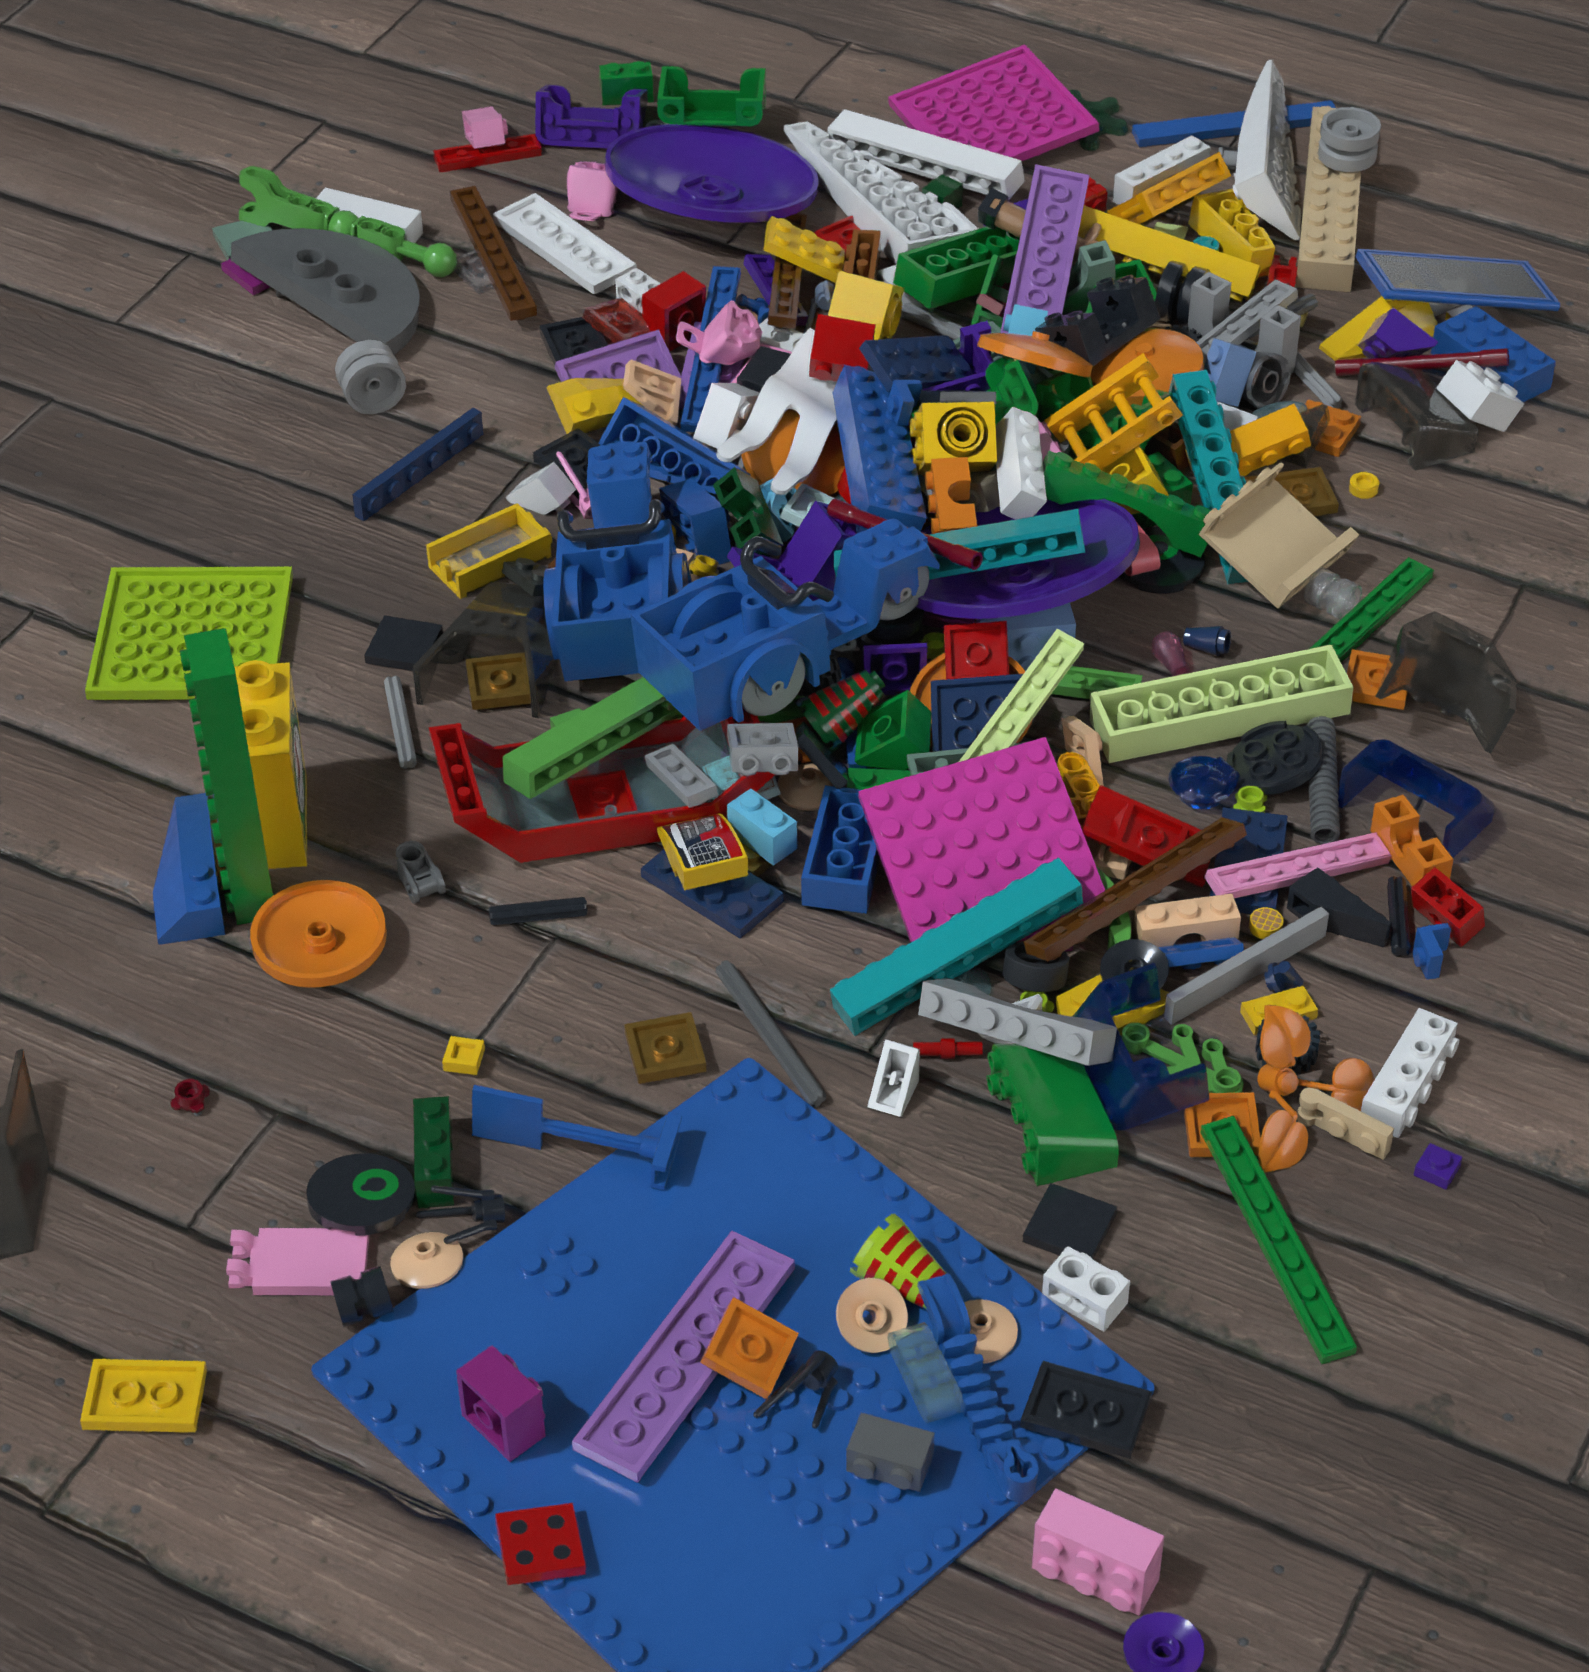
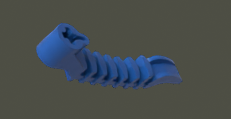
(994, 1437)

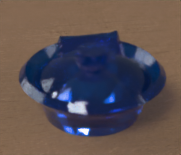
(1203, 781)

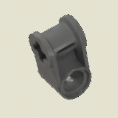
(418, 871)

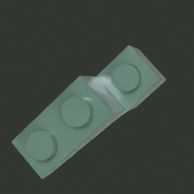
(1093, 264)

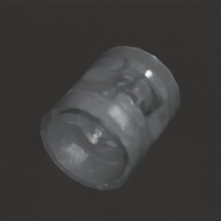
(1333, 593)

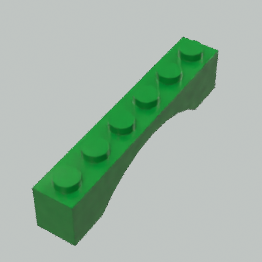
(1074, 481)

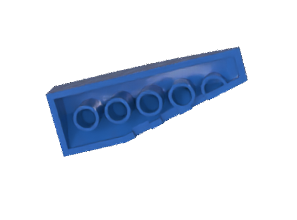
(673, 451)
(187, 877)

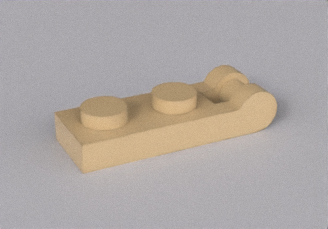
(1344, 1122)

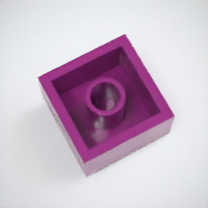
(501, 1402)

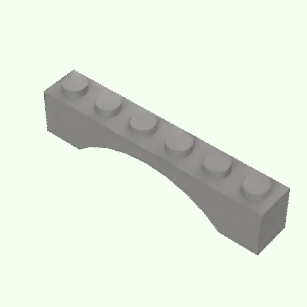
(1054, 1034)

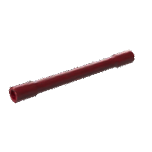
(1483, 358)
(954, 552)

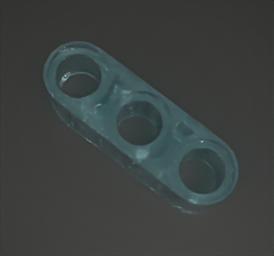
(925, 1372)

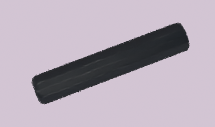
(538, 911)
(1398, 916)

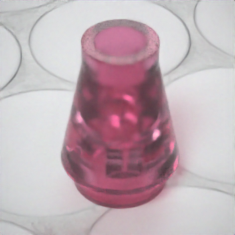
(1169, 652)

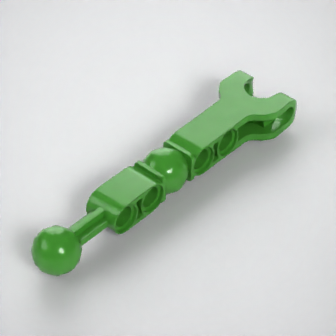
(296, 210)

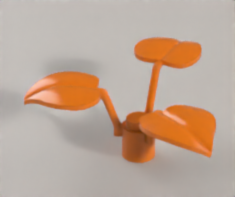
(1281, 1040)

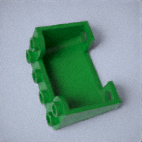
(711, 107)
(1058, 1111)

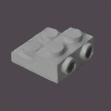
(762, 748)

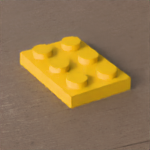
(804, 249)
(144, 1395)

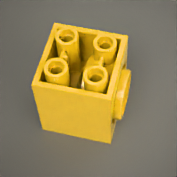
(868, 302)
(939, 422)

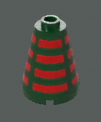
(842, 706)

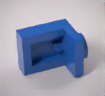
(902, 399)
(1428, 948)

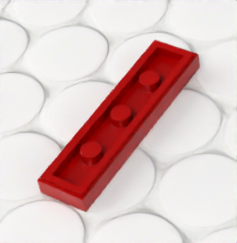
(467, 157)

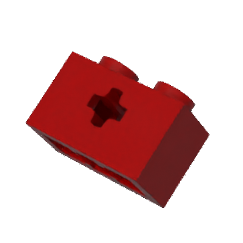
(1446, 902)

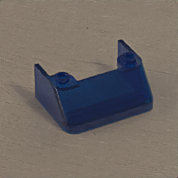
(1466, 803)
(1144, 1088)

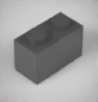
(890, 1452)

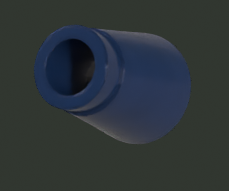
(1211, 639)

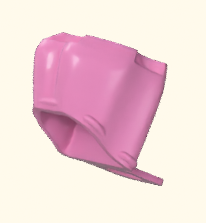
(590, 191)
(727, 338)

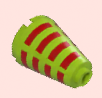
(897, 1259)

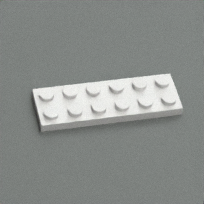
(563, 243)

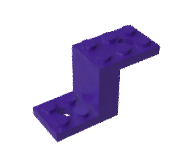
(811, 549)

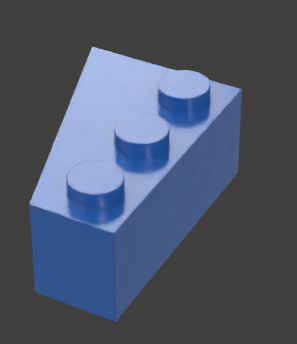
(698, 519)

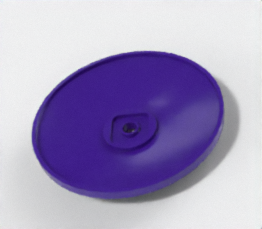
(711, 173)
(1036, 586)

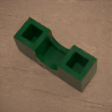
(745, 500)
(432, 1150)

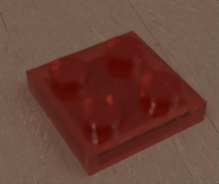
(616, 320)

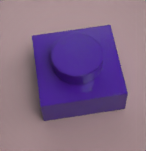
(1438, 1166)

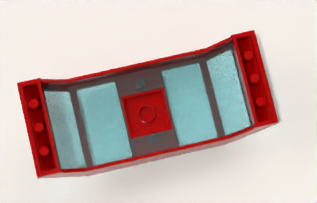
(596, 809)

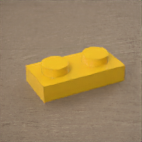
(1294, 999)

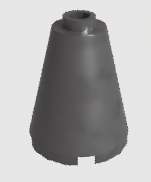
(1266, 380)

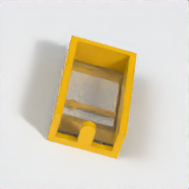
(477, 552)

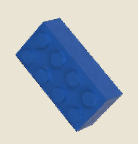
(1474, 330)
(840, 855)

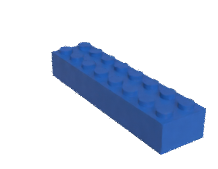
(876, 450)

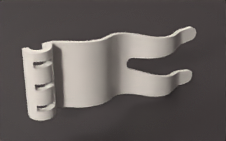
(783, 391)

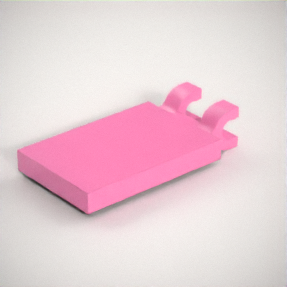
(295, 1260)

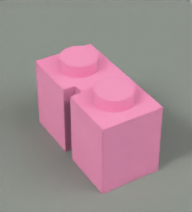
(484, 127)

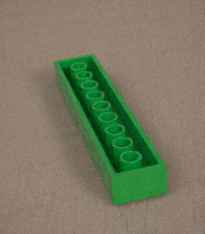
(230, 771)

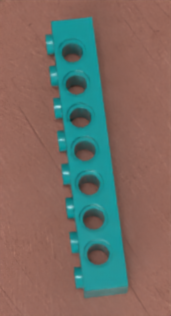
(1207, 445)

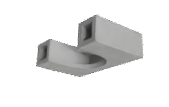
(1211, 306)

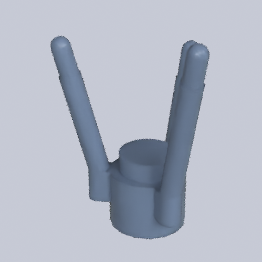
(823, 298)

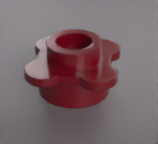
(189, 1096)

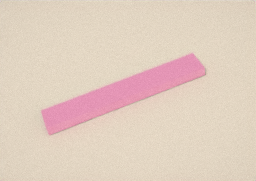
(1288, 867)

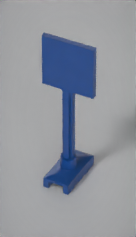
(521, 1122)

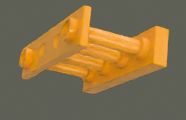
(1173, 190)
(1102, 398)

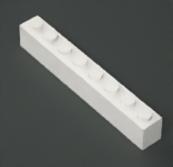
(927, 153)

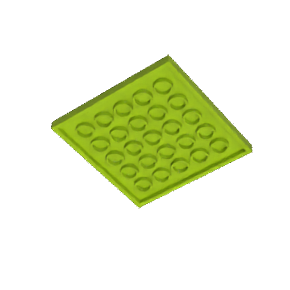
(154, 608)

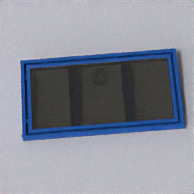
(1456, 280)

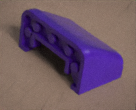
(583, 126)

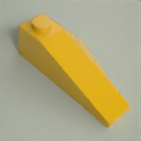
(1344, 342)
(587, 402)

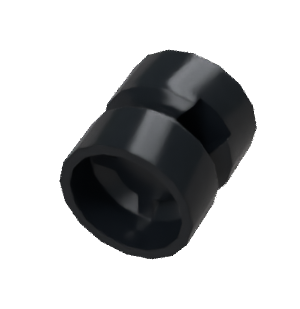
(362, 1296)

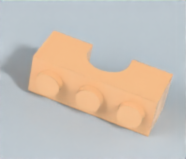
(1166, 922)

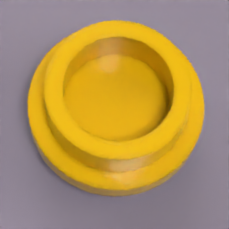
(704, 566)

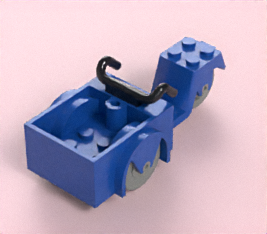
(610, 568)
(757, 636)

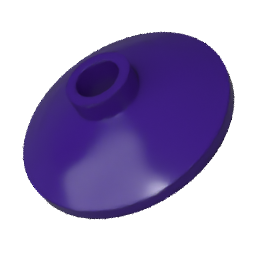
(1163, 1634)

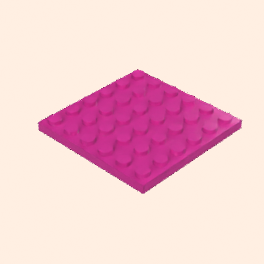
(999, 106)
(974, 831)

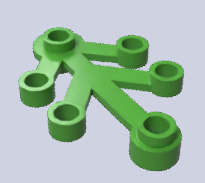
(1220, 1079)

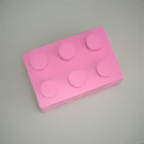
(1097, 1552)

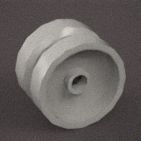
(1349, 139)
(370, 377)

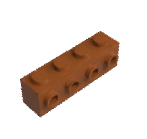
(864, 254)

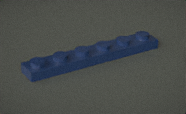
(417, 464)

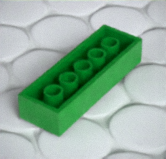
(955, 266)

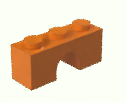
(949, 482)
(1398, 829)

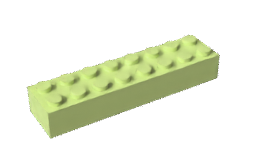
(1219, 703)

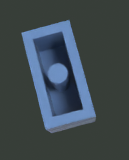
(1229, 369)

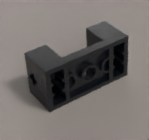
(1119, 314)

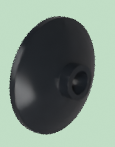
(1132, 955)

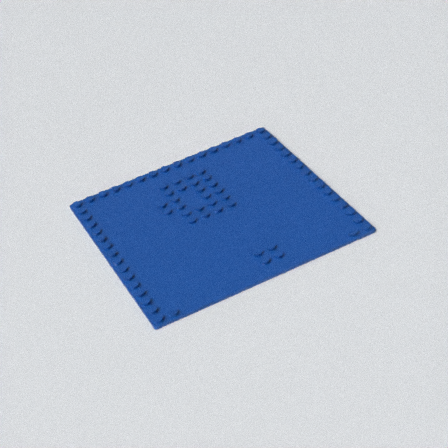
(744, 1528)

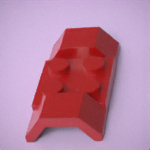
(1137, 830)

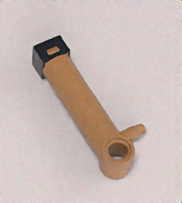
(999, 212)

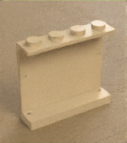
(1273, 538)

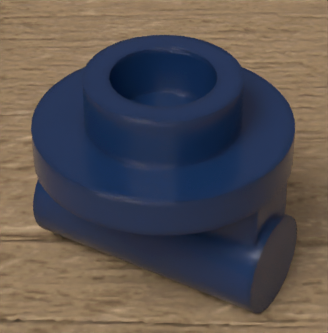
(1282, 977)

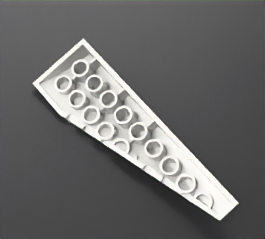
(1266, 158)
(877, 194)

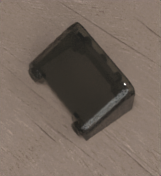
(1427, 418)

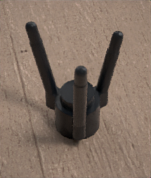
(488, 1210)
(814, 1374)

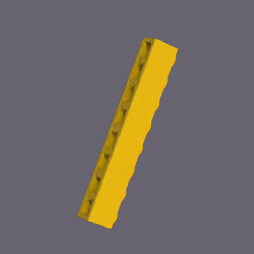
(1158, 248)

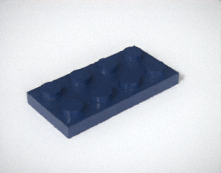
(925, 359)
(1263, 839)
(731, 904)

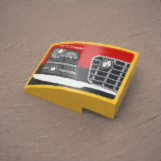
(704, 851)

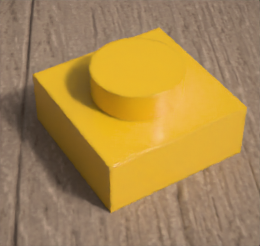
(463, 1055)

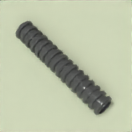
(1324, 786)

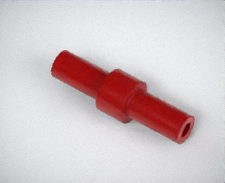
(948, 1048)

